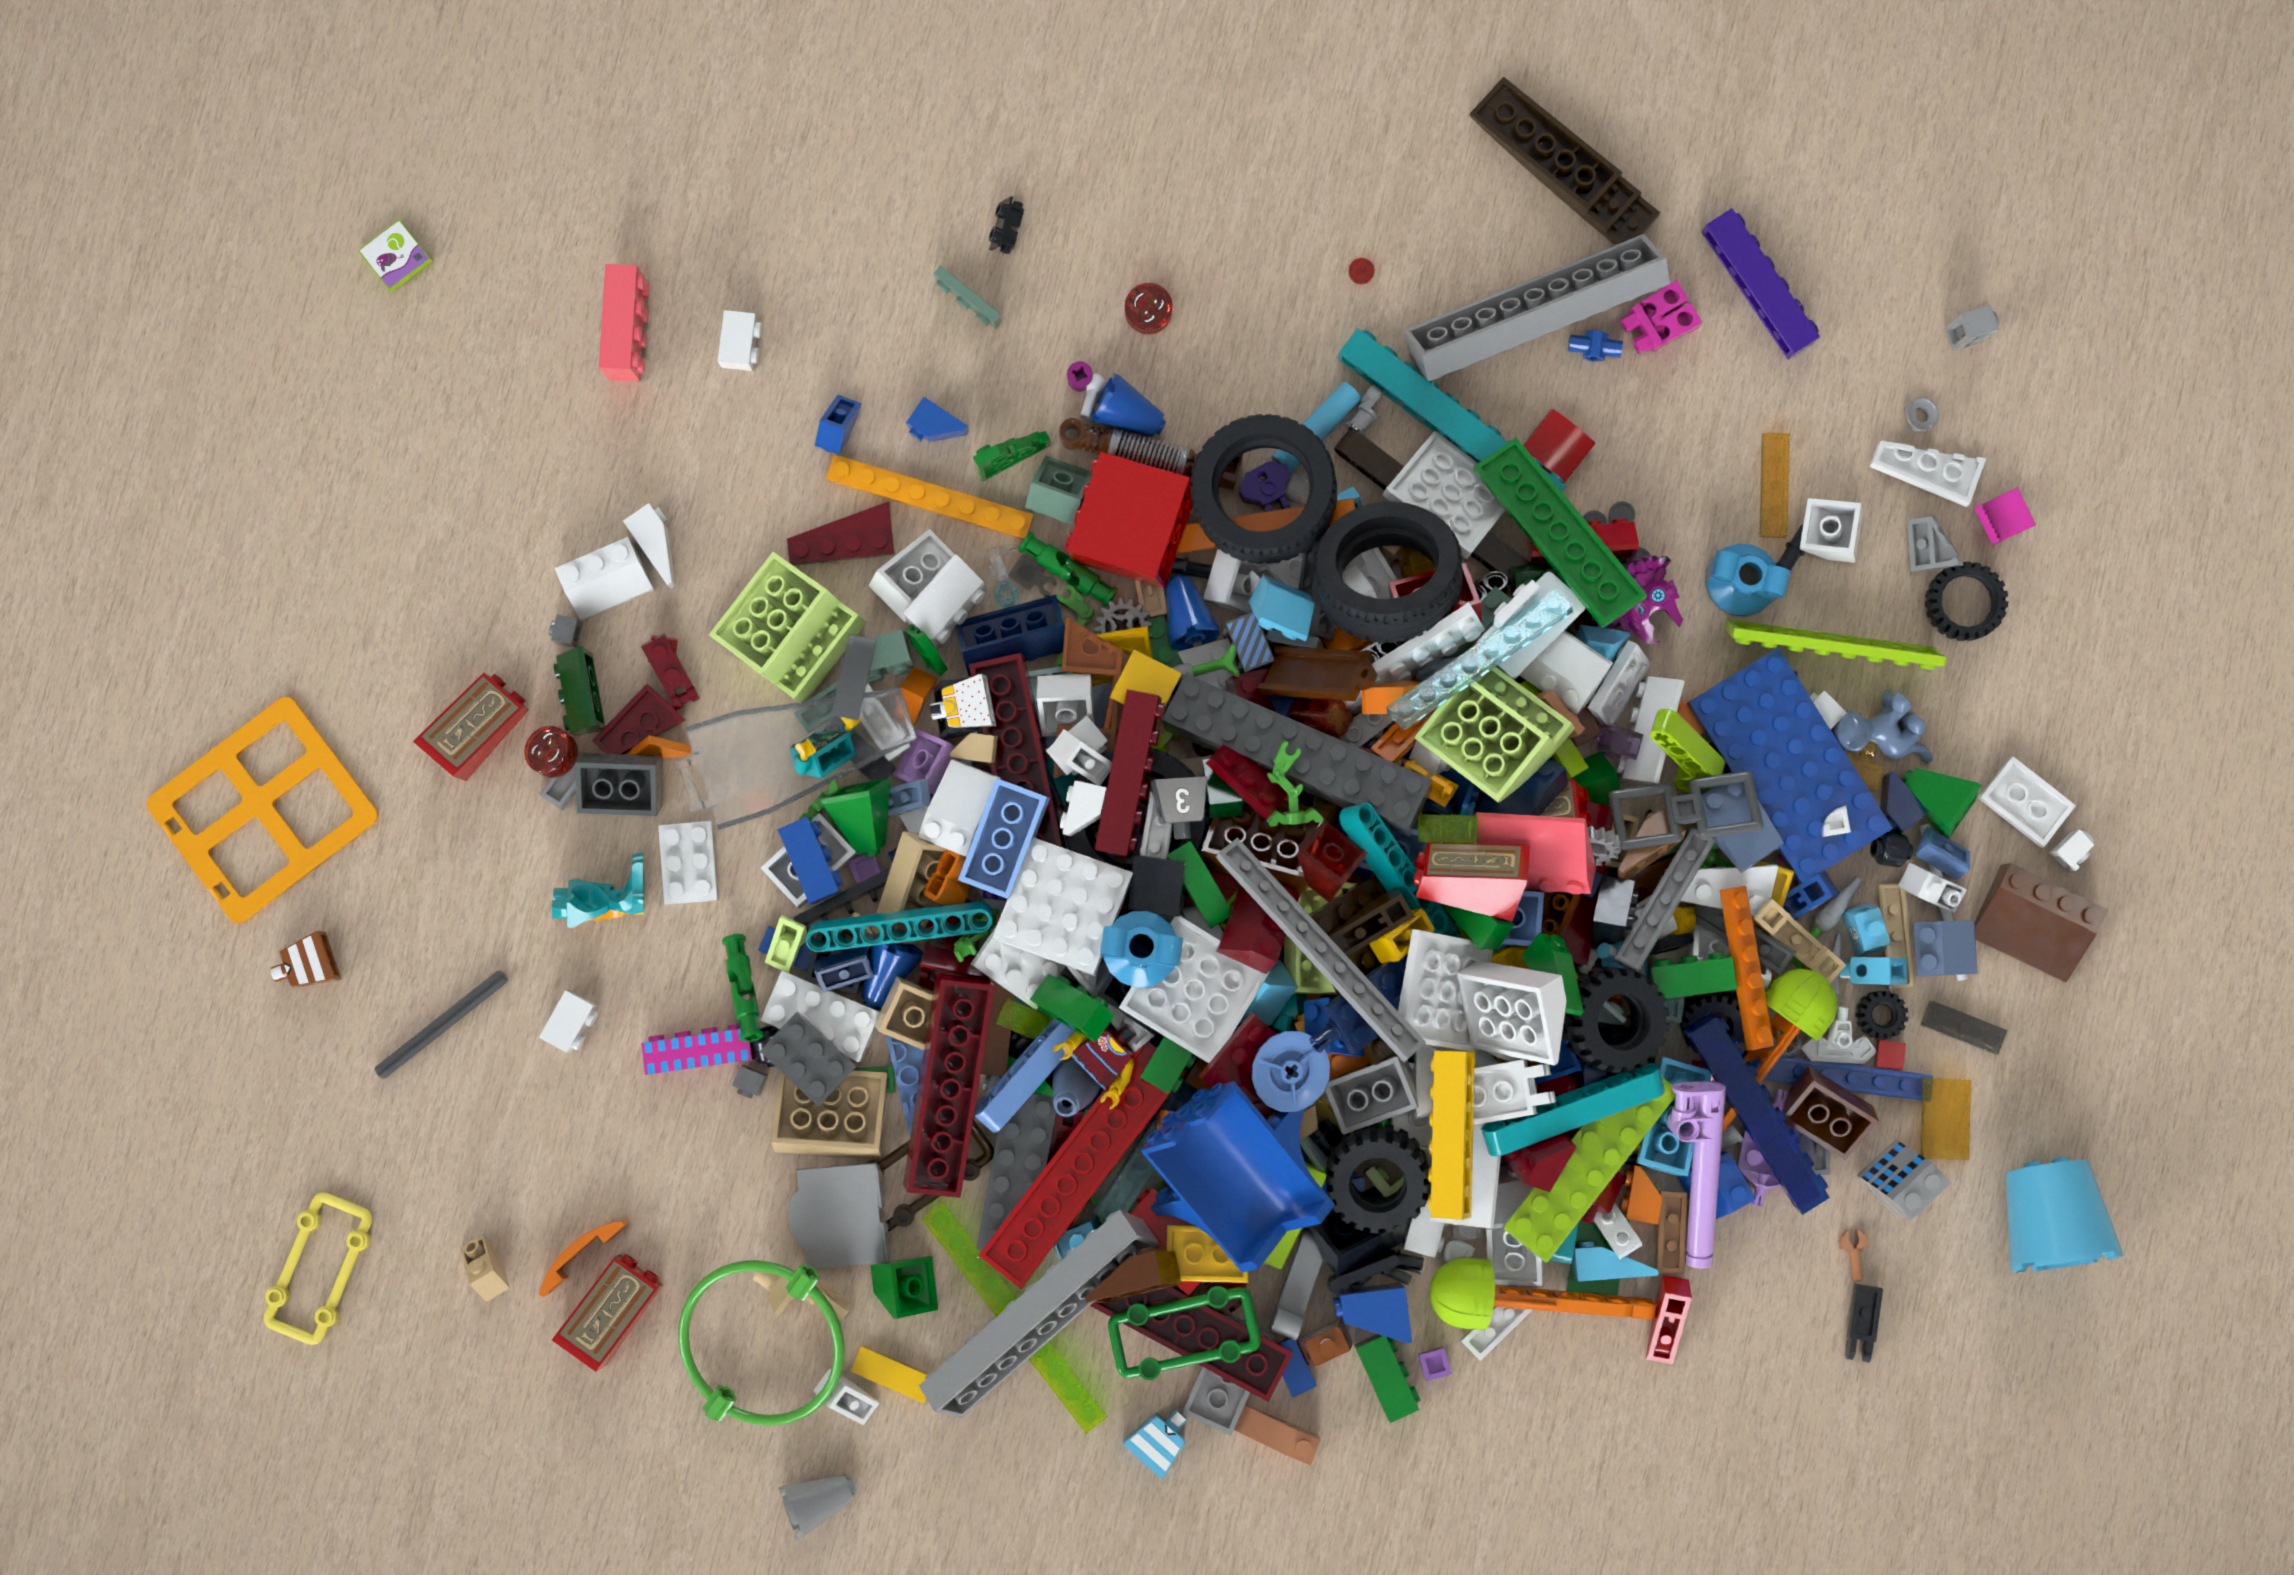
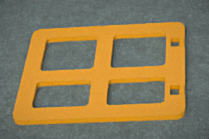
(259, 803)

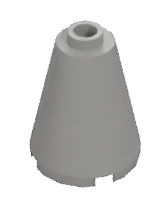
(815, 1501)

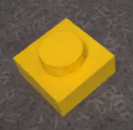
(1684, 919)

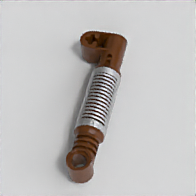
(1140, 450)

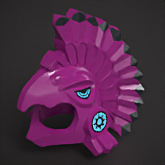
(1660, 596)

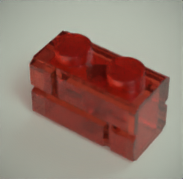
(1322, 714)

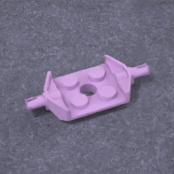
(1753, 1164)

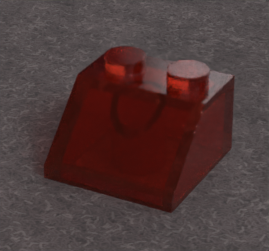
(1329, 860)

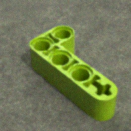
(1686, 748)

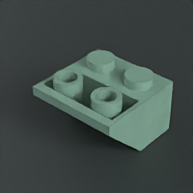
(890, 656)

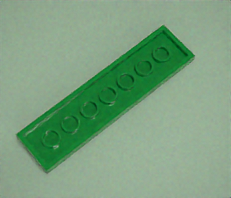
(1559, 532)

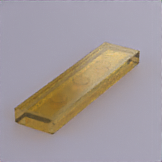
(1774, 485)

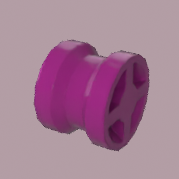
(1079, 382)

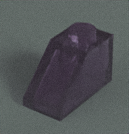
(1619, 742)

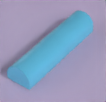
(1324, 419)

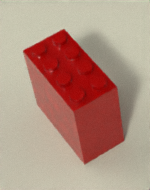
(1131, 520)

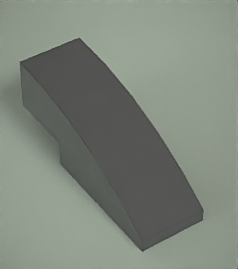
(853, 677)

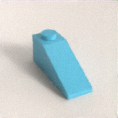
(1598, 1263)

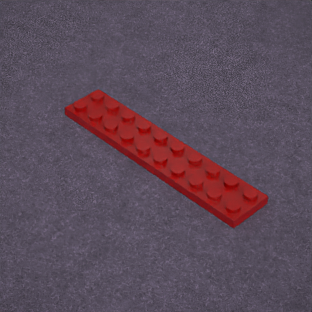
(1073, 1176)

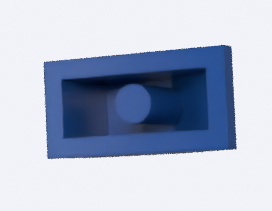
(934, 423)
(837, 424)

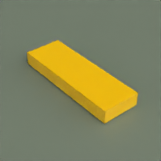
(889, 1373)

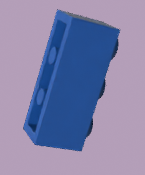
(810, 860)

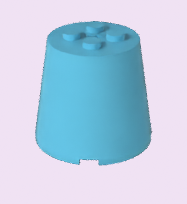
(2057, 1216)

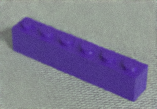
(1760, 283)

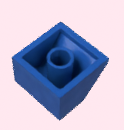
(1732, 1187)

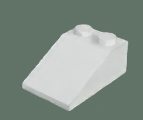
(910, 572)
(957, 807)
(1512, 1260)

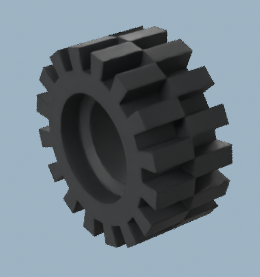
(1897, 1020)

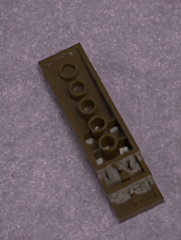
(1564, 163)

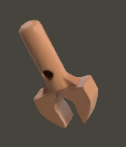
(1854, 1252)

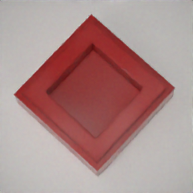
(1890, 1054)

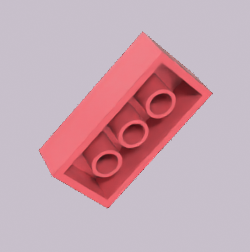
(623, 322)

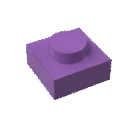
(863, 867)
(1434, 1363)

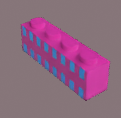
(695, 1051)

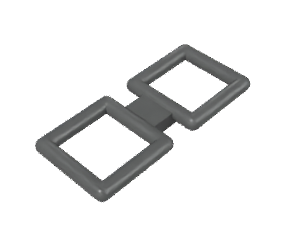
(1686, 810)

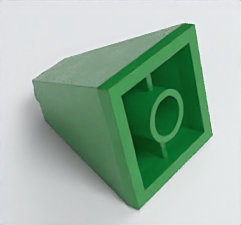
(1943, 797)
(861, 814)

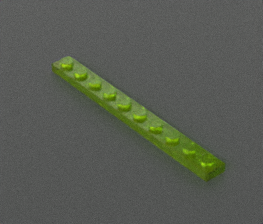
(996, 1296)

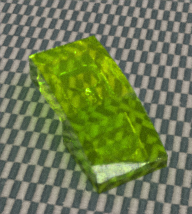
(1447, 828)
(1022, 1019)

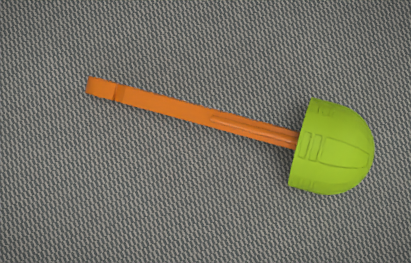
(1801, 1002)
(1466, 1293)

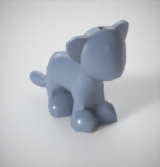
(1856, 730)

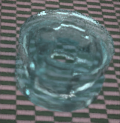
(1004, 586)

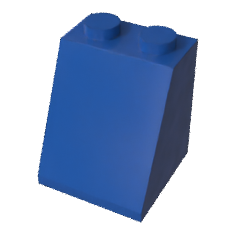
(1376, 1309)

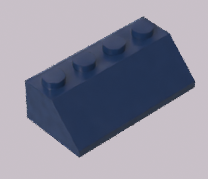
(1026, 628)

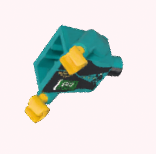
(824, 750)

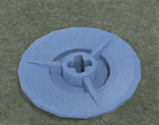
(1284, 1090)

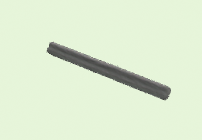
(441, 1024)

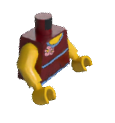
(1106, 1060)

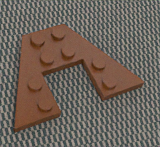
(1091, 654)

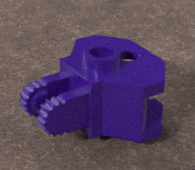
(1269, 491)

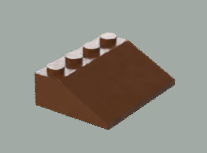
(1272, 845)
(2037, 921)

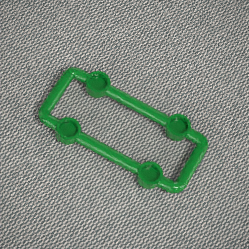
(1151, 1367)

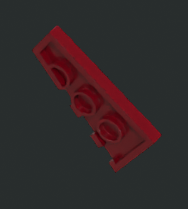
(849, 538)

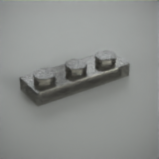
(1964, 1027)

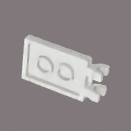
(1508, 1091)

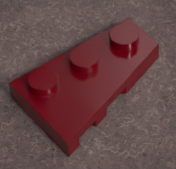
(641, 717)
(1247, 780)

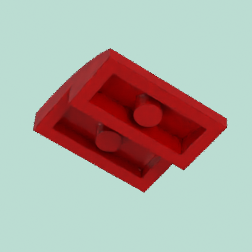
(1558, 444)

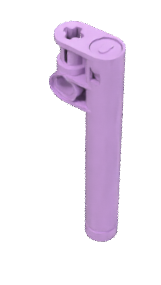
(1703, 1110)

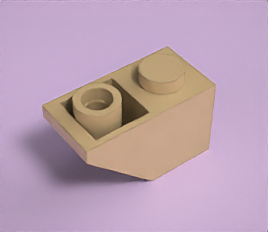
(484, 1268)

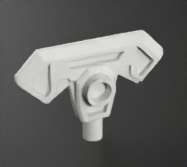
(1839, 1043)

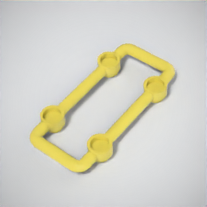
(279, 1294)

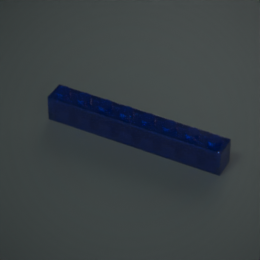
(1757, 1114)

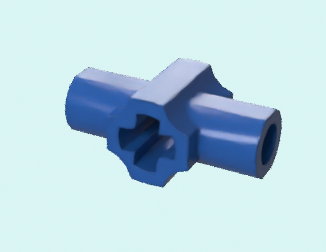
(1595, 346)

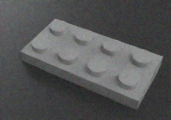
(1217, 1399)

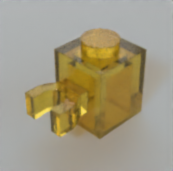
(1868, 771)

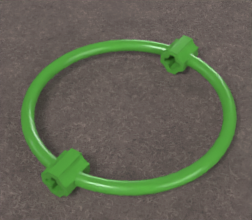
(800, 1285)

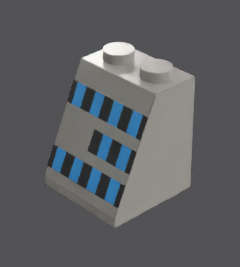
(1903, 1180)

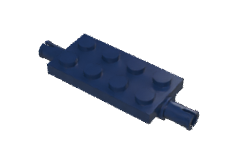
(1347, 1023)

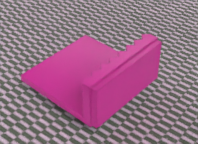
(2005, 516)

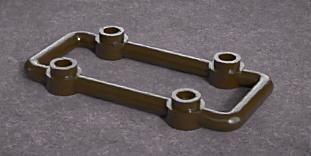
(905, 1213)

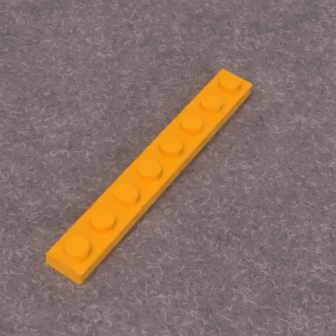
(929, 497)

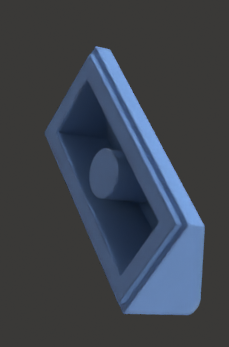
(1943, 854)

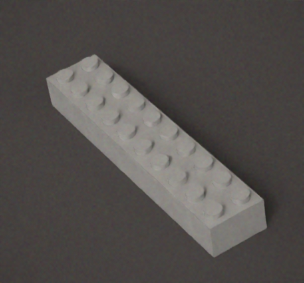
(1537, 307)
(1034, 1316)

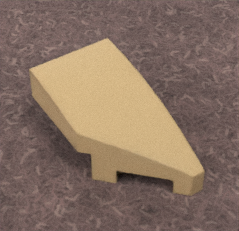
(977, 748)

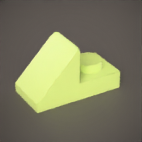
(786, 944)
(1380, 1178)

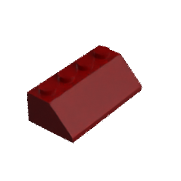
(1618, 537)

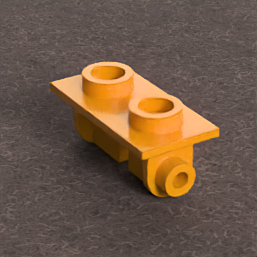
(1442, 788)

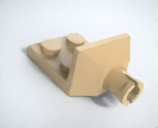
(780, 1299)

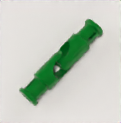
(1064, 566)
(739, 975)

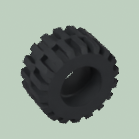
(1703, 1004)

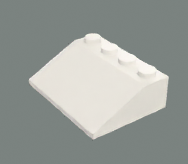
(1514, 1010)

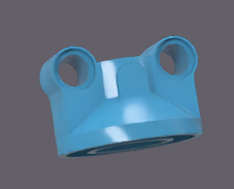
(1731, 593)
(1134, 970)

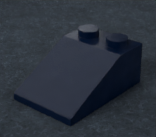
(1531, 796)

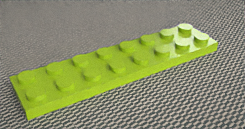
(1825, 642)
(1602, 1148)

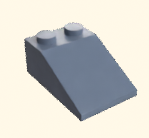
(1728, 806)

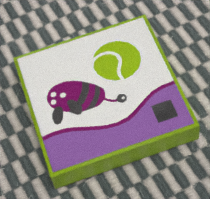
(395, 255)

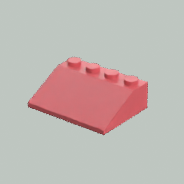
(1559, 849)

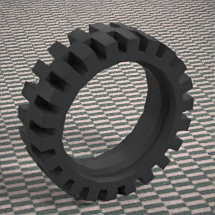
(1996, 593)

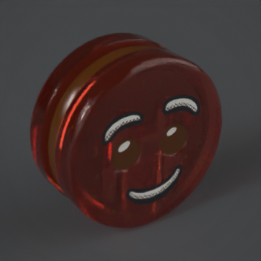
(1148, 308)
(551, 751)

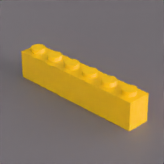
(1452, 1134)

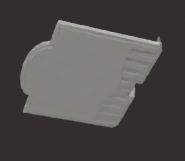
(839, 1215)

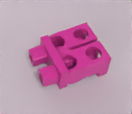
(1653, 323)

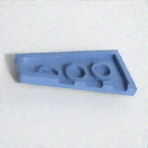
(907, 1069)

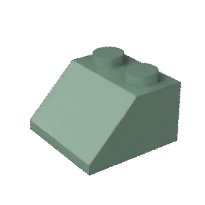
(1057, 489)

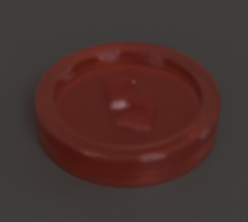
(1361, 271)

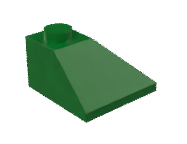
(905, 1286)

